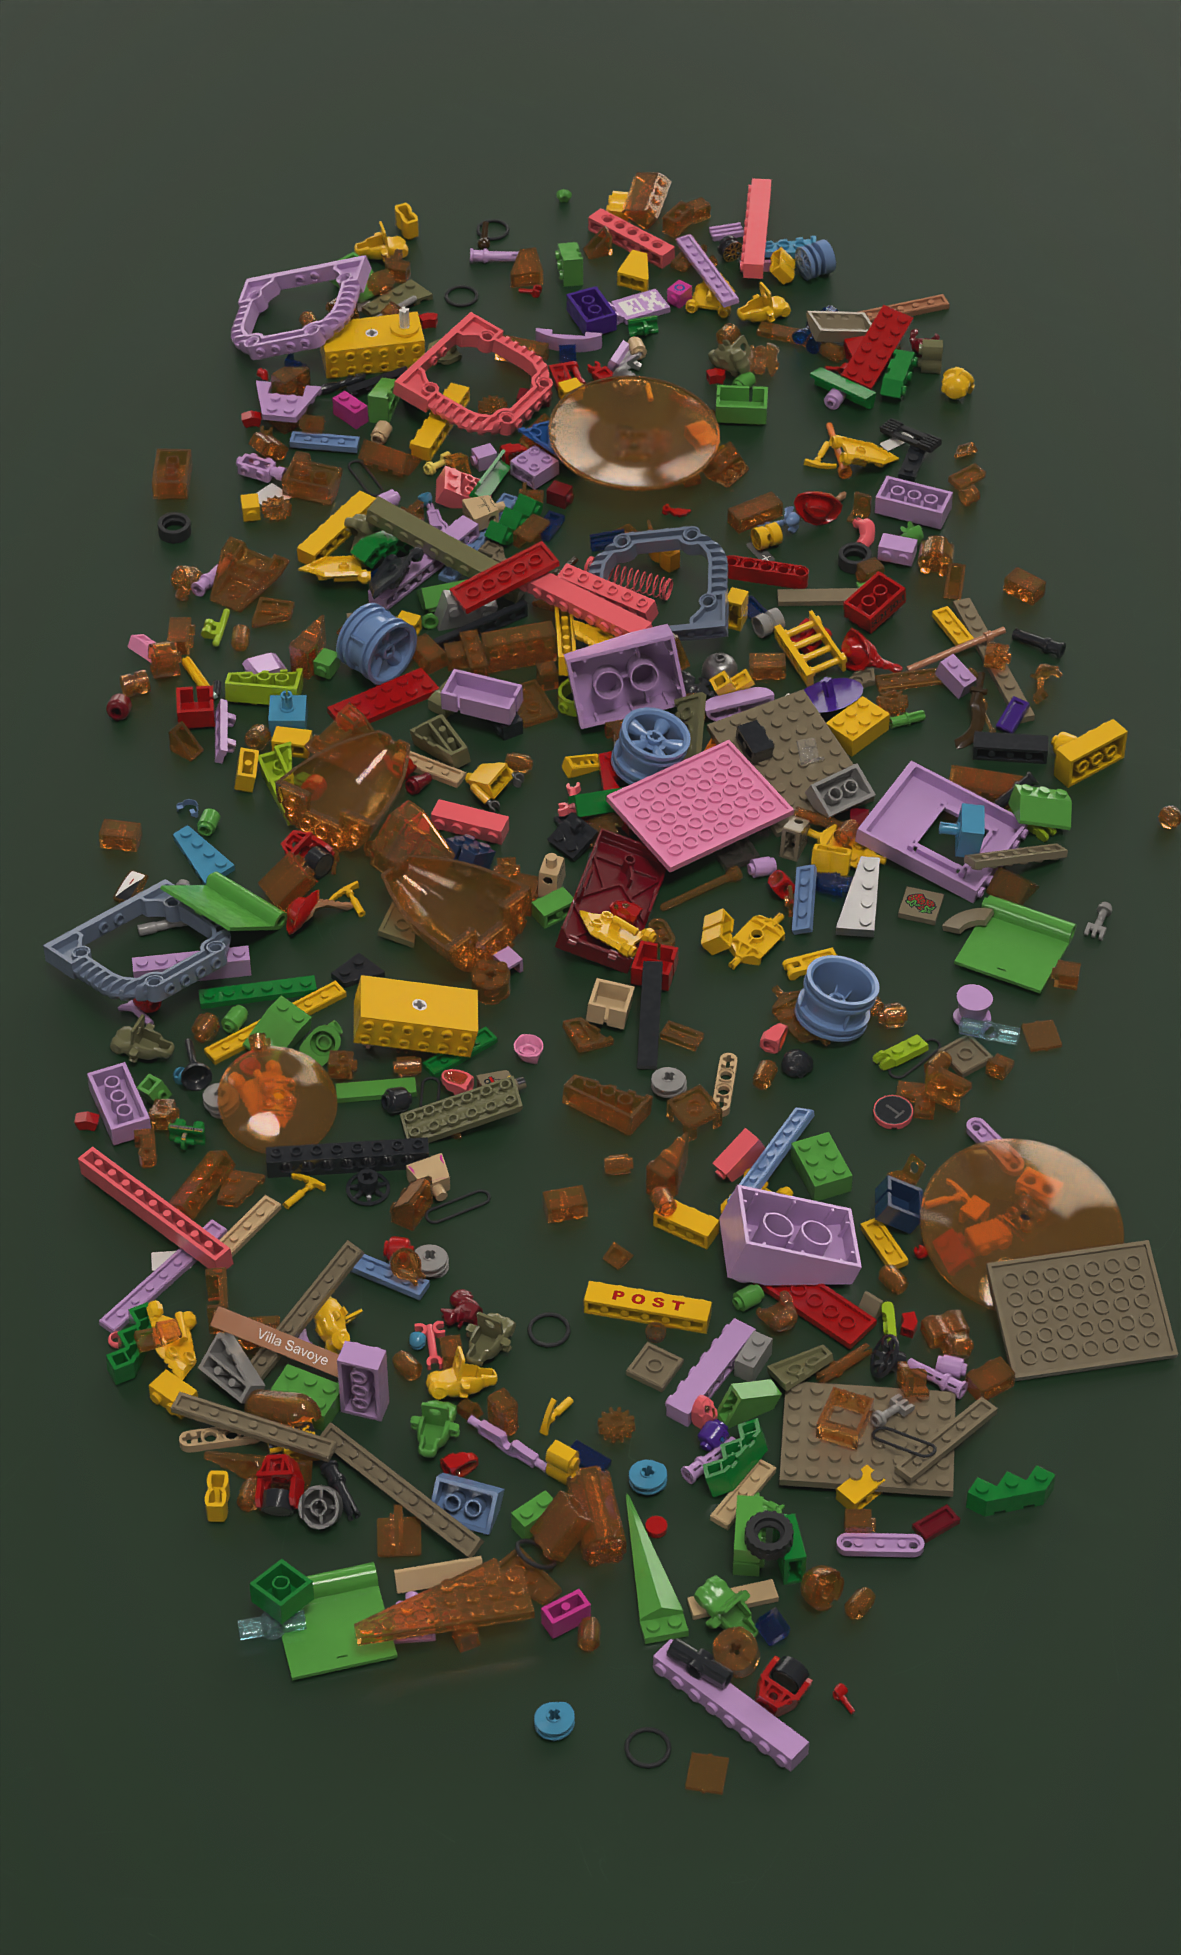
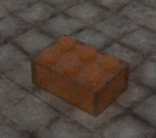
(172, 473)

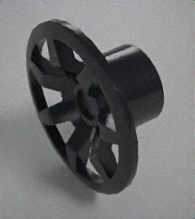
(368, 1185)
(888, 1358)

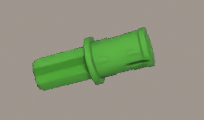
(906, 719)

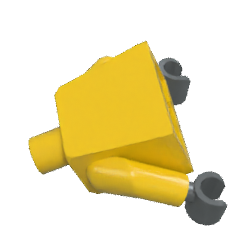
(490, 780)

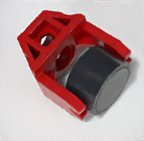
(314, 851)
(279, 1470)
(788, 1678)

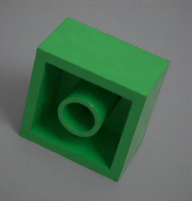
(281, 1591)

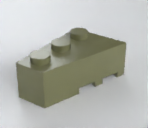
(441, 741)

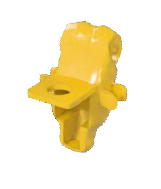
(381, 246)
(764, 307)
(332, 1323)
(460, 1379)

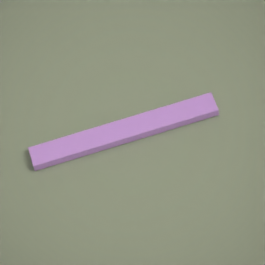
(707, 270)
(155, 1283)

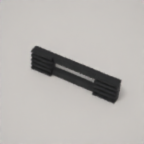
(927, 443)

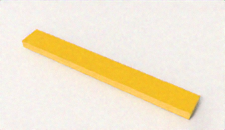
(309, 1004)

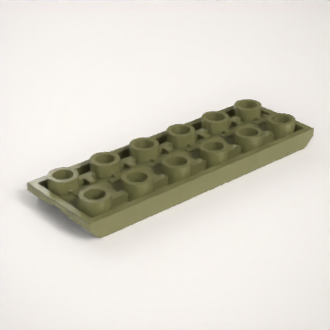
(463, 1111)

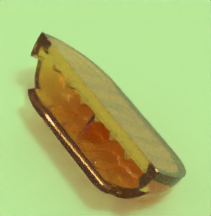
(282, 1407)

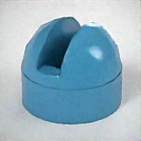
(425, 498)
(177, 1079)
(417, 1340)

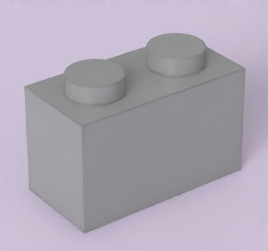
(753, 1356)

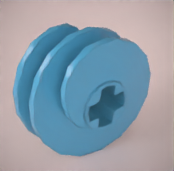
(648, 1477)
(554, 1720)

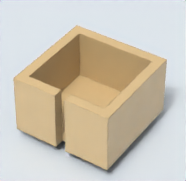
(610, 1003)

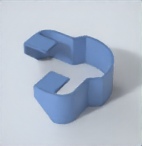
(189, 802)

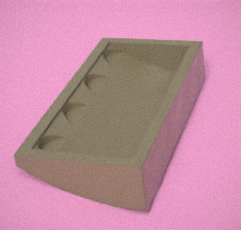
(837, 326)

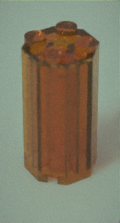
(605, 1538)

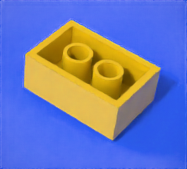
(859, 725)

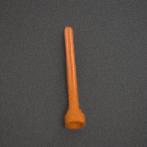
(843, 470)

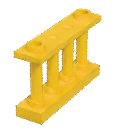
(799, 660)

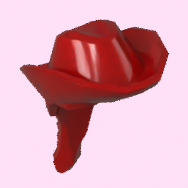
(863, 654)

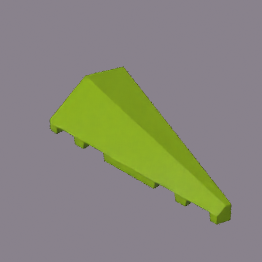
(274, 766)

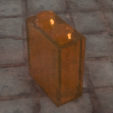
(288, 881)
(561, 1526)

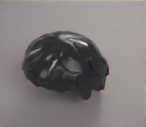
(797, 1063)

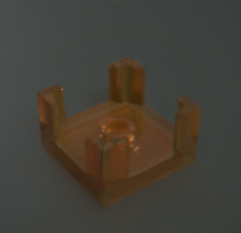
(694, 1109)

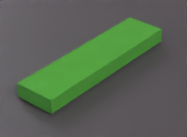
(372, 1089)

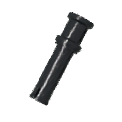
(1046, 644)
(1003, 800)
(337, 1482)

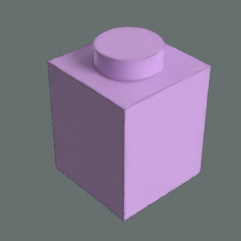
(483, 456)

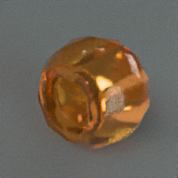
(1170, 817)

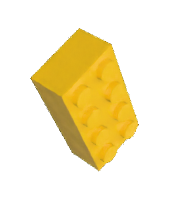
(1090, 753)

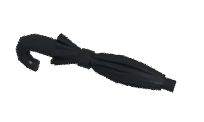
(332, 386)

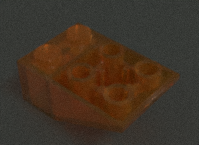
(307, 647)
(668, 1167)

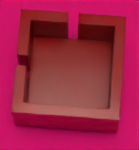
(196, 713)
(649, 952)

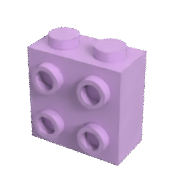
(534, 467)

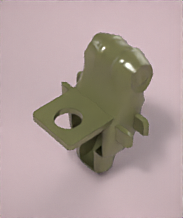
(731, 357)
(359, 527)
(141, 1042)
(488, 1337)

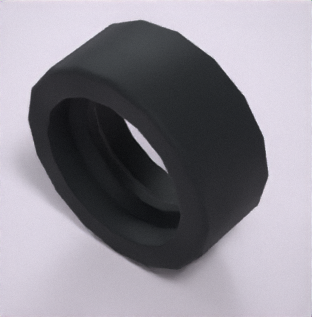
(175, 536)
(854, 549)

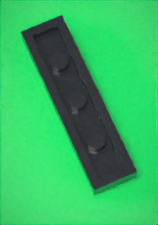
(369, 383)
(912, 463)

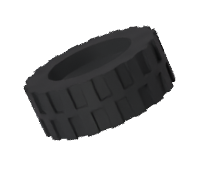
(774, 1520)

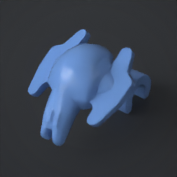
(791, 520)

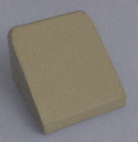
(871, 1305)

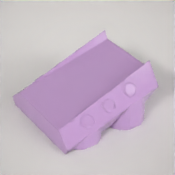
(263, 662)

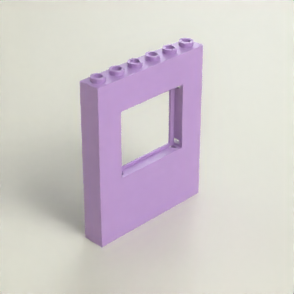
(911, 809)

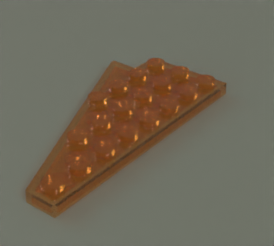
(463, 1602)

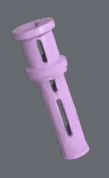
(485, 255)
(206, 582)
(946, 1381)
(698, 1464)

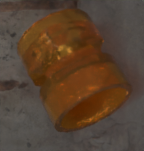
(135, 683)

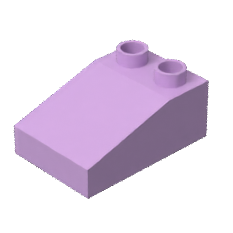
(625, 675)
(787, 1240)

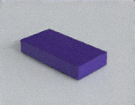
(1012, 715)

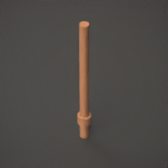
(986, 637)

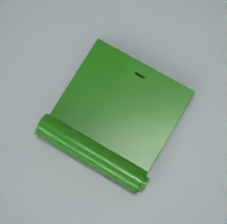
(229, 904)
(1017, 944)
(330, 1640)

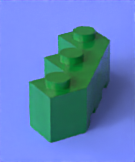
(899, 374)
(513, 518)
(377, 546)
(126, 1362)
(737, 1459)
(1011, 1492)

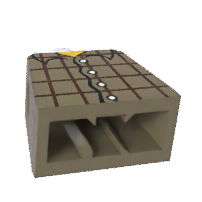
(794, 832)

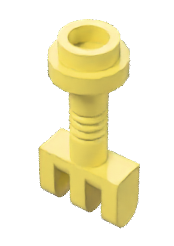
(430, 467)

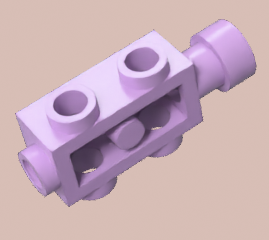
(259, 468)

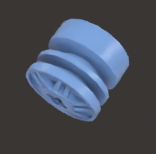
(815, 259)

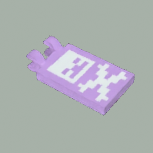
(639, 305)

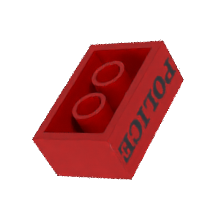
(874, 602)

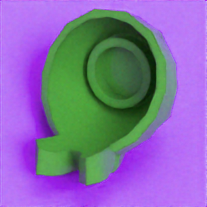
(913, 532)

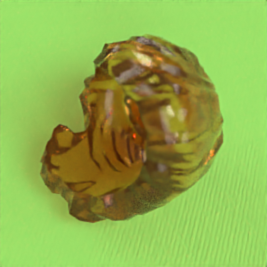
(781, 1315)

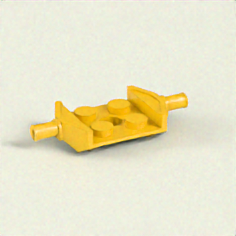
(858, 850)
(749, 949)

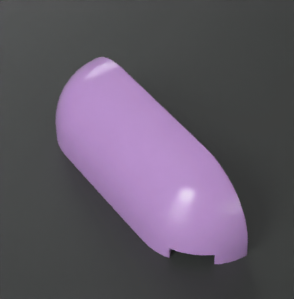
(736, 702)

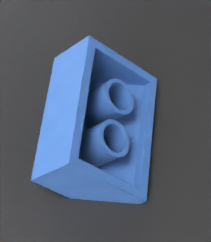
(468, 1501)

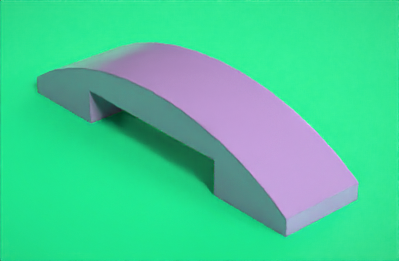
(586, 343)

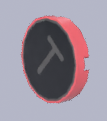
(893, 1112)

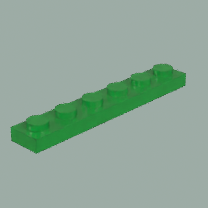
(256, 992)

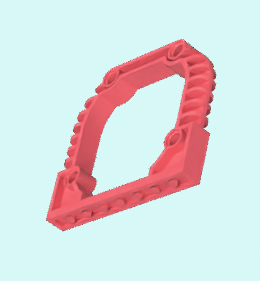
(487, 338)

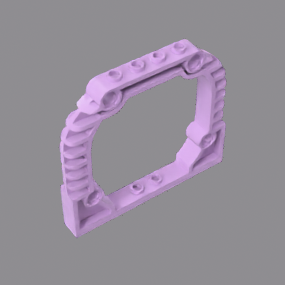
(258, 291)

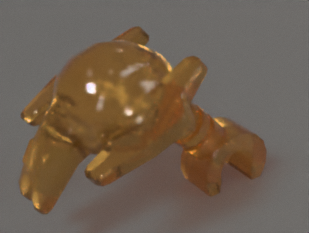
(1043, 672)

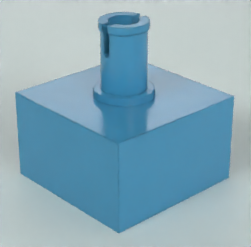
(287, 711)
(968, 830)

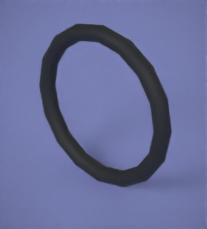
(497, 221)
(465, 304)
(547, 1345)
(525, 1559)
(645, 1765)

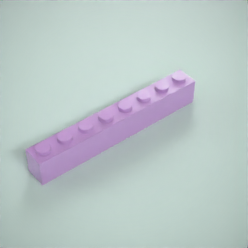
(461, 529)
(737, 1712)

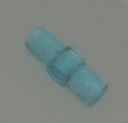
(977, 1028)
(269, 1627)

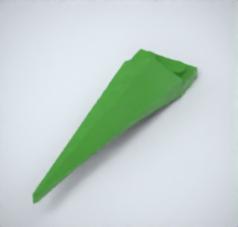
(658, 1605)

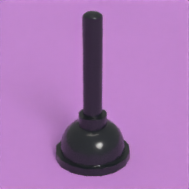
(196, 1074)

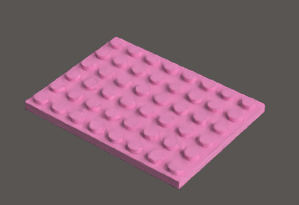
(699, 805)

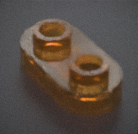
(664, 933)

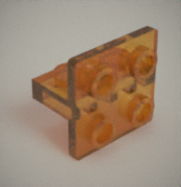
(945, 1087)
(398, 1535)

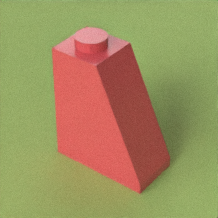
(738, 1156)

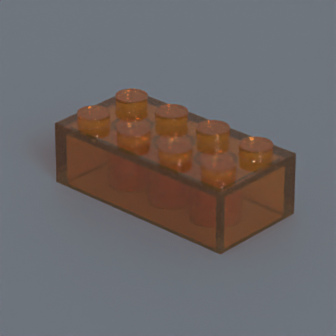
(520, 646)

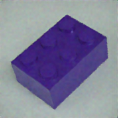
(591, 311)

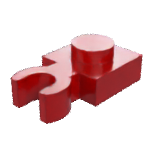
(599, 372)

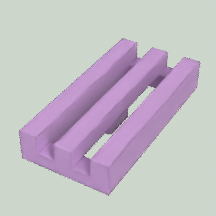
(721, 231)

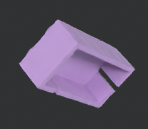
(482, 696)

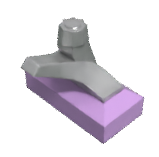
(623, 355)

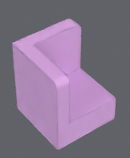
(511, 958)

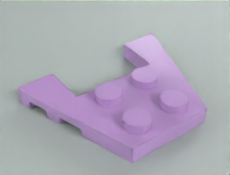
(284, 407)

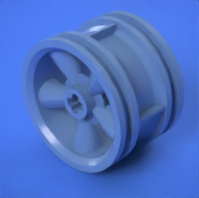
(376, 643)
(641, 744)
(847, 1008)

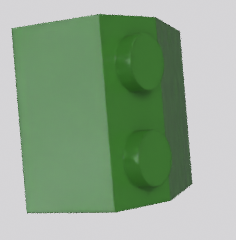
(283, 1024)

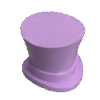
(973, 1003)

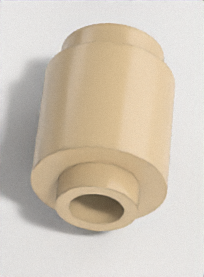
(636, 346)
(381, 432)

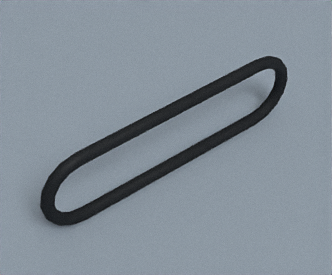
(358, 461)
(921, 1062)
(422, 1088)
(461, 1212)
(902, 1448)

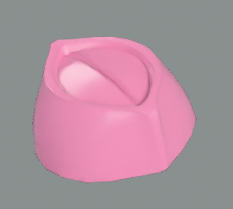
(528, 1048)

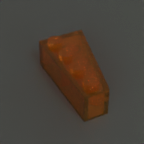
(607, 1103)

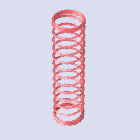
(663, 589)

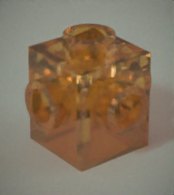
(997, 656)
(507, 867)
(341, 1064)
(162, 1113)

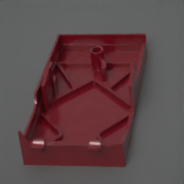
(615, 872)

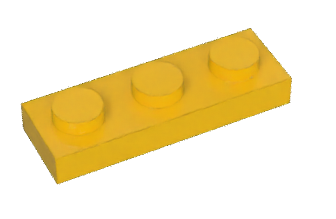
(951, 625)
(884, 1243)

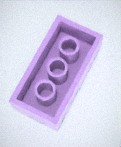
(913, 502)
(118, 1102)
(363, 1380)

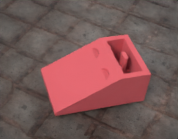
(453, 487)

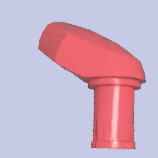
(866, 530)

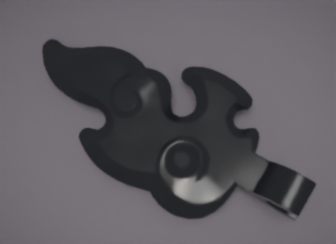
(691, 687)

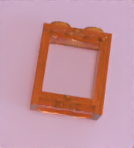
(840, 1433)

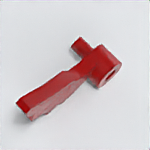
(675, 512)

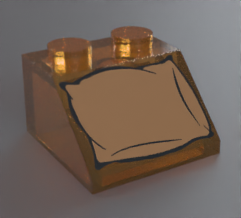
(413, 1203)

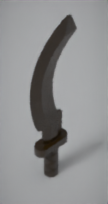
(978, 713)

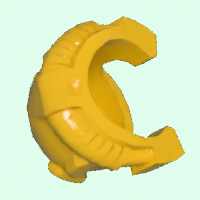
(957, 383)

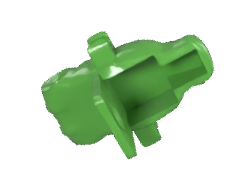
(435, 1426)
(724, 1605)

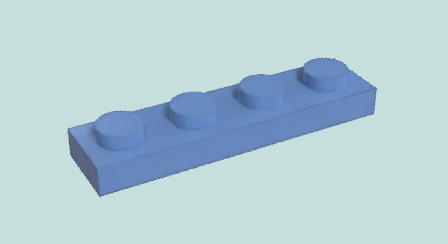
(324, 442)
(804, 899)
(381, 1273)

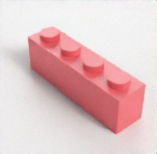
(471, 821)

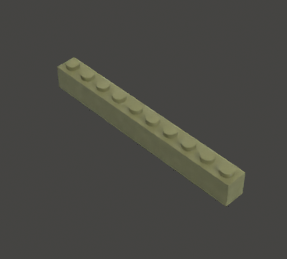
(432, 541)

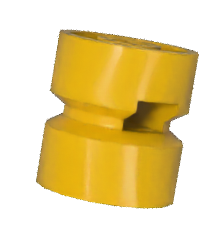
(768, 535)

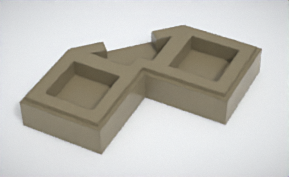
(493, 551)

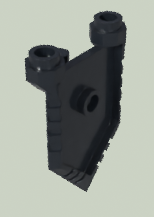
(393, 571)

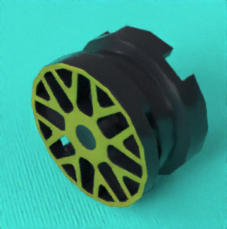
(729, 247)

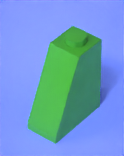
(747, 1401)

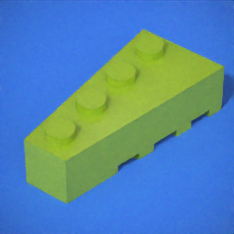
(257, 688)

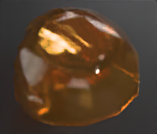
(185, 576)
(406, 1265)

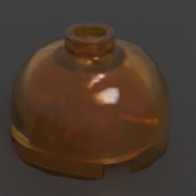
(821, 1586)

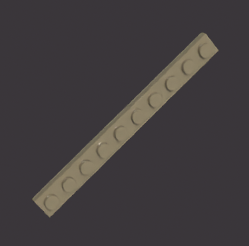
(1002, 678)
(403, 1492)

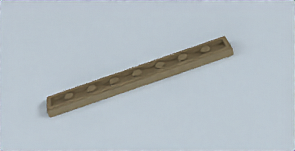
(310, 1303)
(254, 1426)

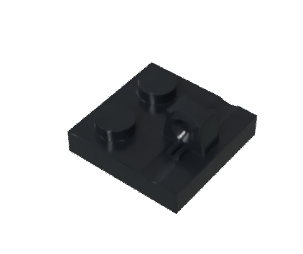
(573, 836)

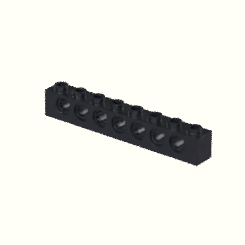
(345, 1157)

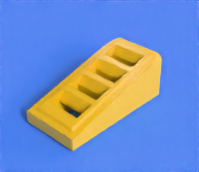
(575, 765)

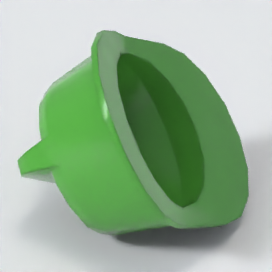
(320, 1043)

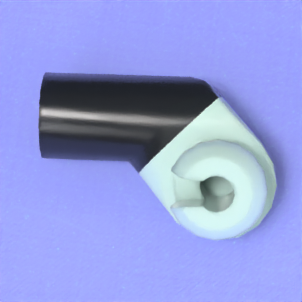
(217, 684)

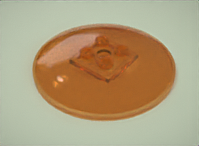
(263, 1121)

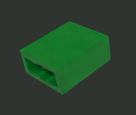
(793, 1564)

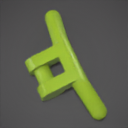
(215, 630)

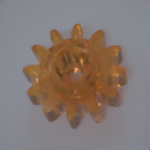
(491, 405)
(276, 508)
(892, 701)
(616, 1424)

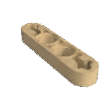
(722, 1084)
(220, 1442)

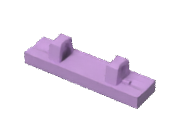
(222, 721)

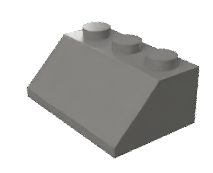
(840, 791)

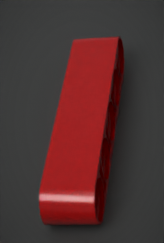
(767, 572)

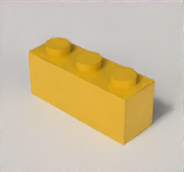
(689, 1225)

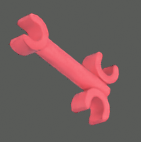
(564, 808)
(431, 1331)

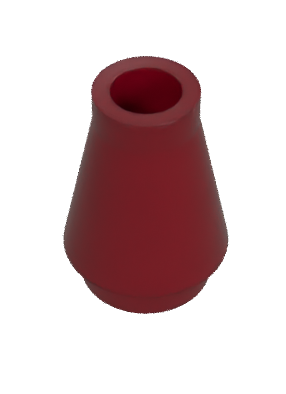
(417, 783)

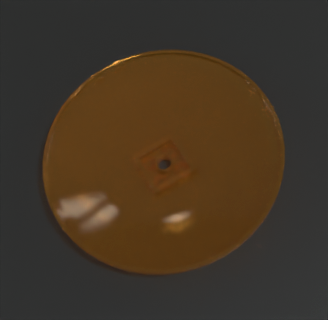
(601, 419)
(977, 1203)

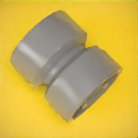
(764, 623)

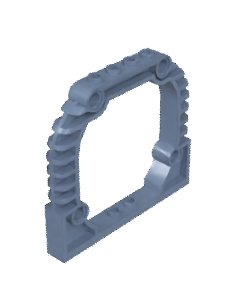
(713, 615)
(75, 959)

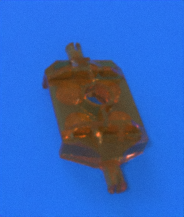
(785, 1012)

